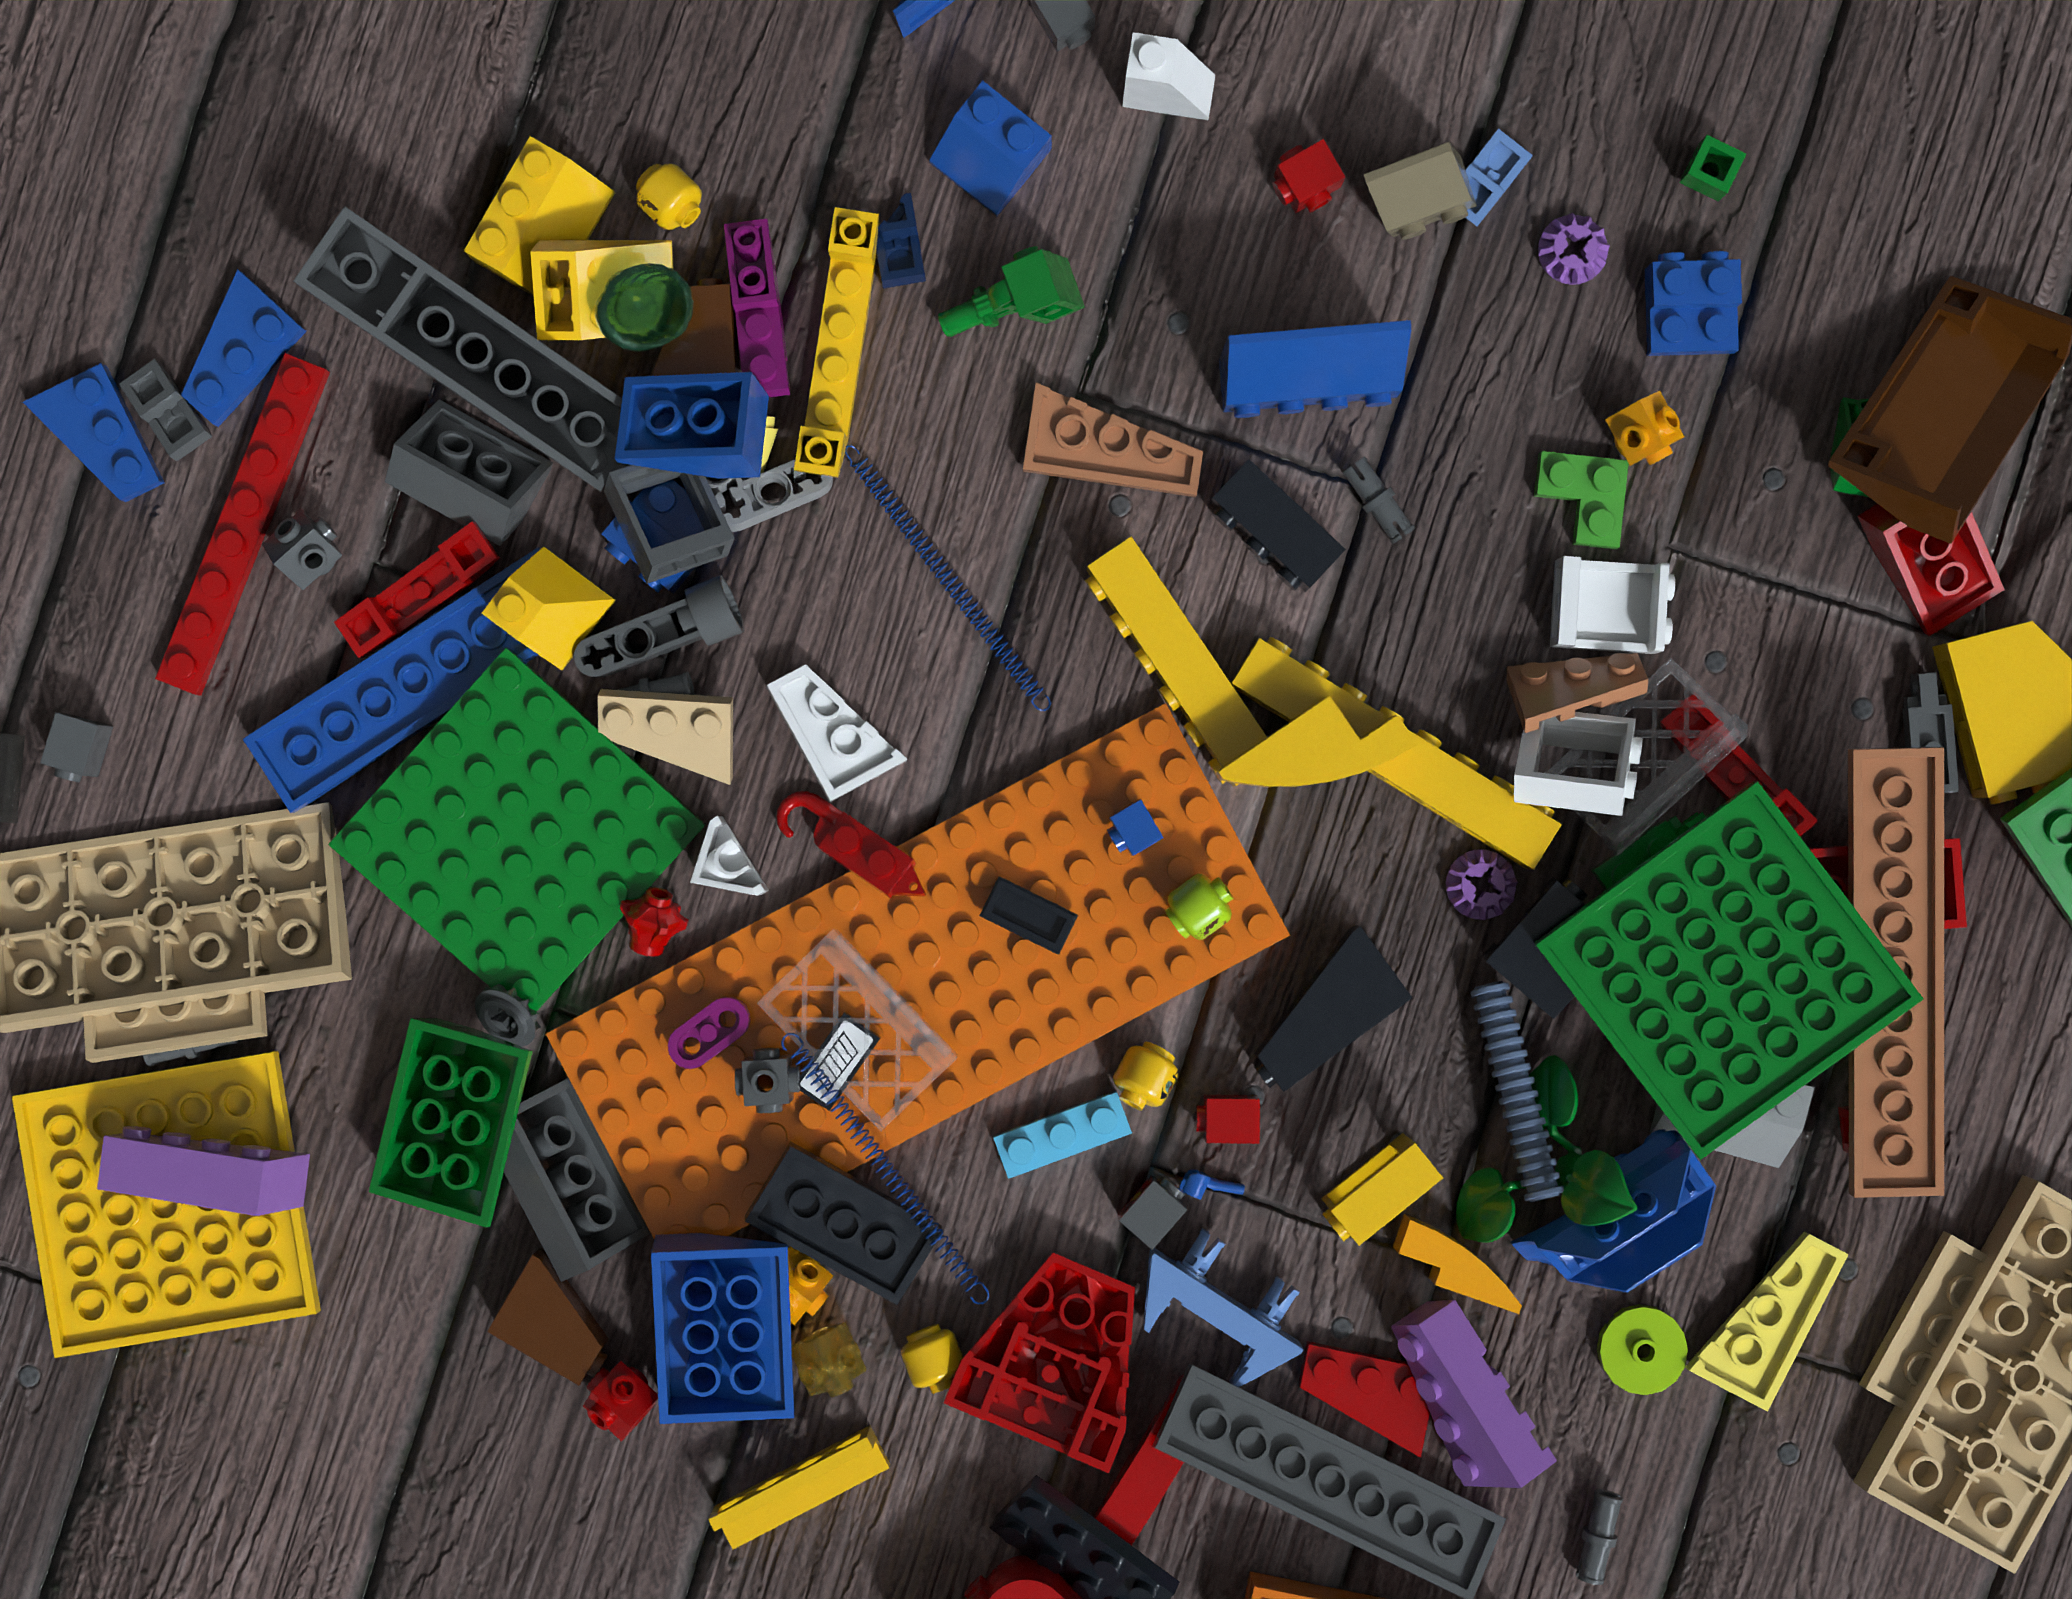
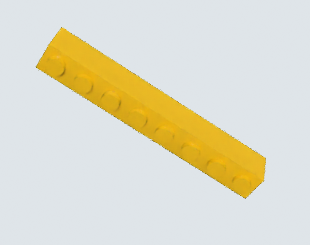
(1422, 773)

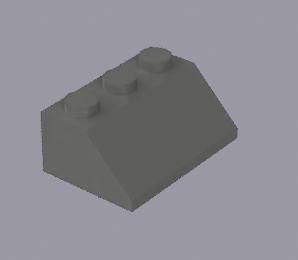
(467, 471)

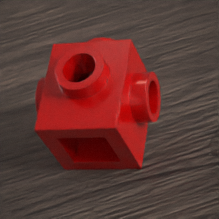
(619, 1399)

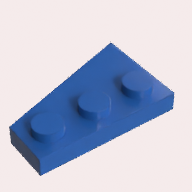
(239, 350)
(99, 431)

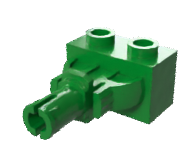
(1035, 286)

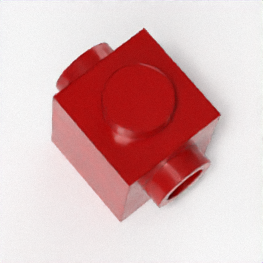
(1307, 177)

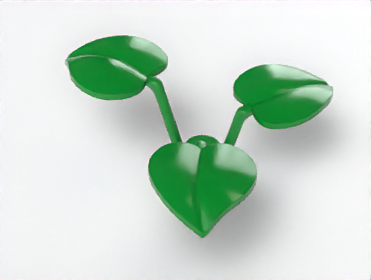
(1591, 1182)

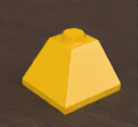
(548, 607)

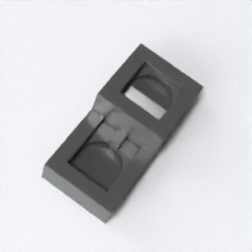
(165, 410)

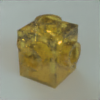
(828, 1360)

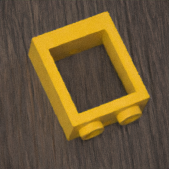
(1379, 1190)

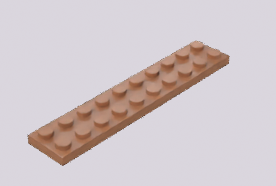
(1900, 896)

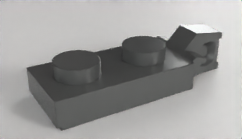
(1930, 723)

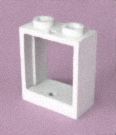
(1576, 793)

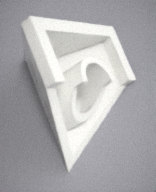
(725, 863)

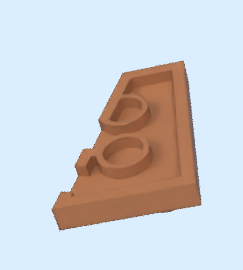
(1568, 685)

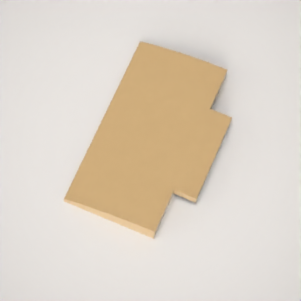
(171, 930)
(1982, 1383)

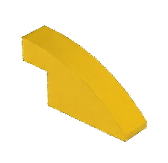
(1317, 750)

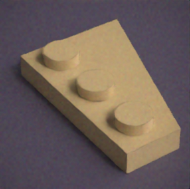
(673, 728)

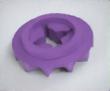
(1572, 269)
(1461, 891)

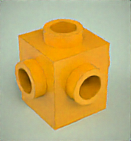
(1645, 429)
(806, 1284)

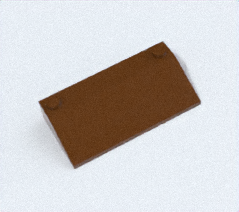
(1953, 405)

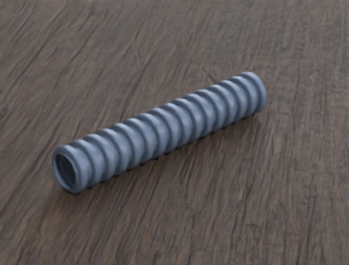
(1516, 1091)

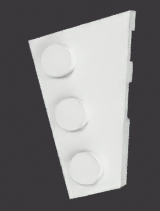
(830, 734)

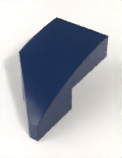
(900, 248)

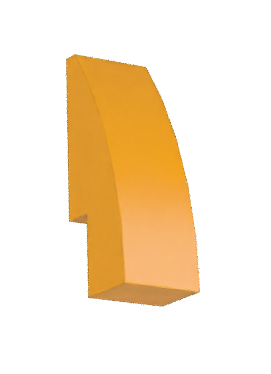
(1453, 1264)

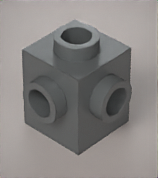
(303, 548)
(780, 1068)

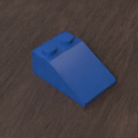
(694, 424)

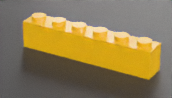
(1175, 654)

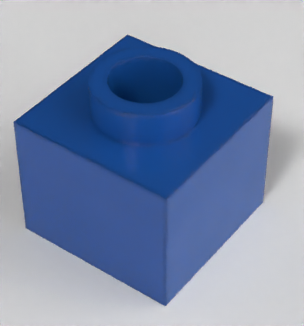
(1133, 829)

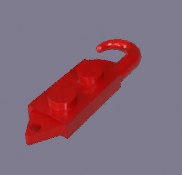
(854, 846)

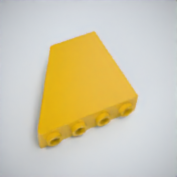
(2009, 708)

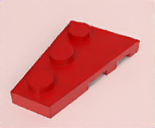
(1370, 1390)

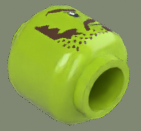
(1199, 906)

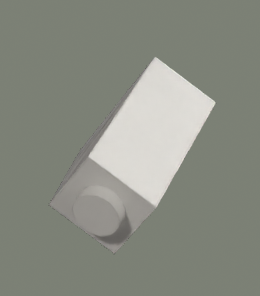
(1167, 78)

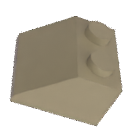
(1421, 191)

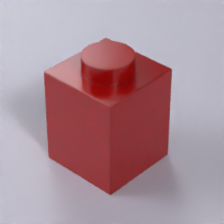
(1229, 1119)

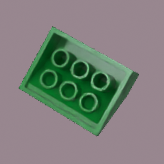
(450, 1120)

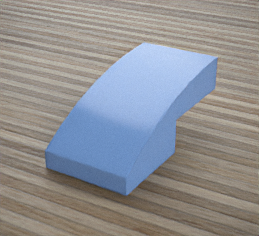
(1494, 172)

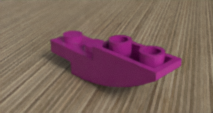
(757, 304)

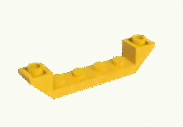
(839, 343)

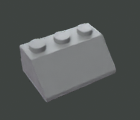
(1769, 1136)

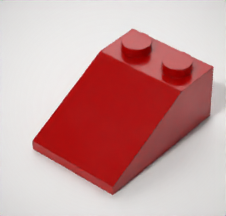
(1931, 575)

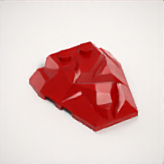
(1055, 1363)

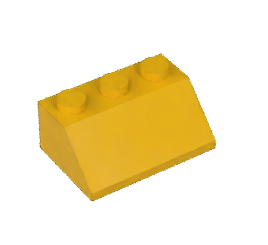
(539, 200)

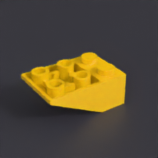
(573, 275)

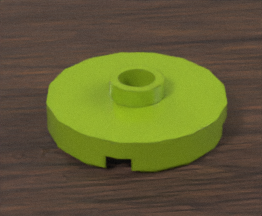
(1626, 1333)

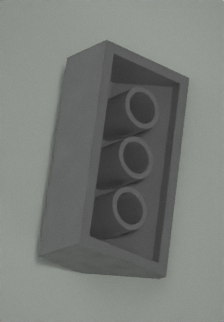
(569, 1183)

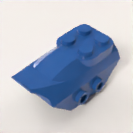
(1669, 1222)

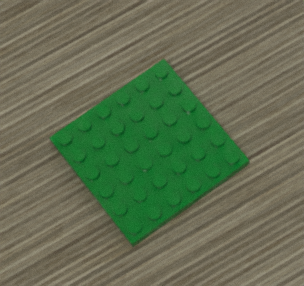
(517, 832)
(1728, 970)

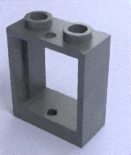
(680, 554)

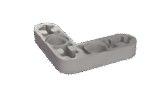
(757, 509)

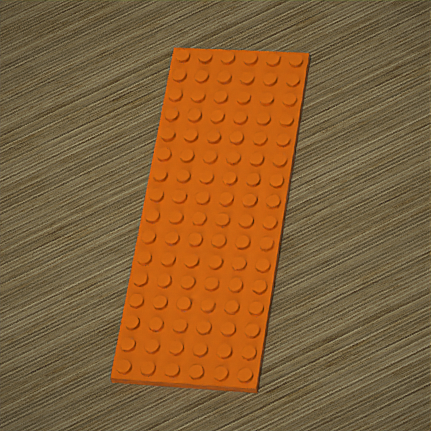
(991, 995)

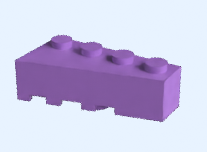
(203, 1172)
(1468, 1399)

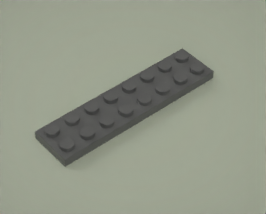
(1329, 1482)

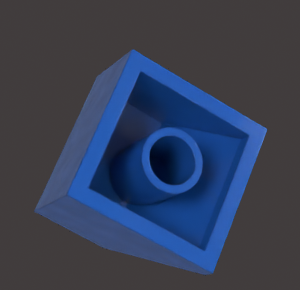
(991, 148)

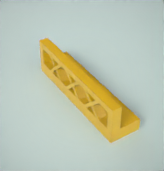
(800, 1487)

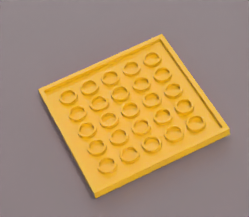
(149, 1267)

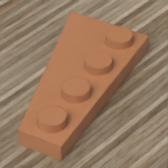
(1098, 447)

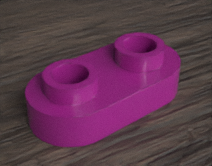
(709, 1031)

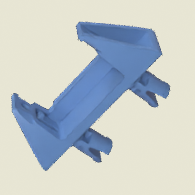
(1255, 1327)

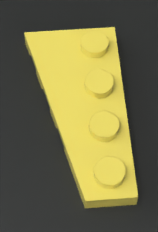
(1768, 1328)

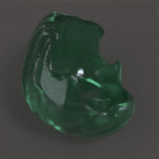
(644, 307)

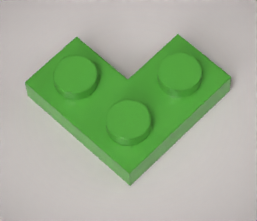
(1596, 486)

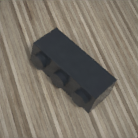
(1275, 527)

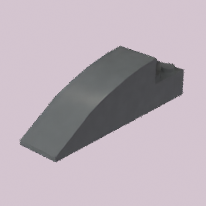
(465, 346)

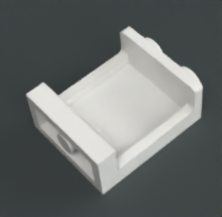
(1611, 606)

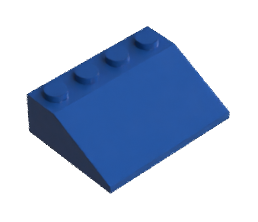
(1314, 368)
(721, 1328)

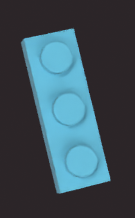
(1062, 1134)

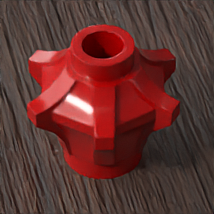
(652, 921)

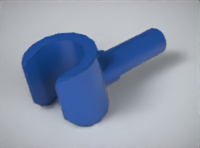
(1196, 1182)

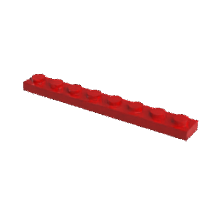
(242, 525)

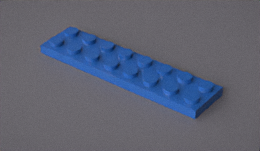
(383, 698)

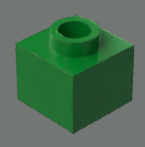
(1722, 159)

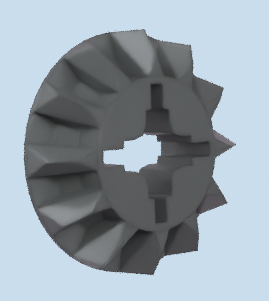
(514, 1024)

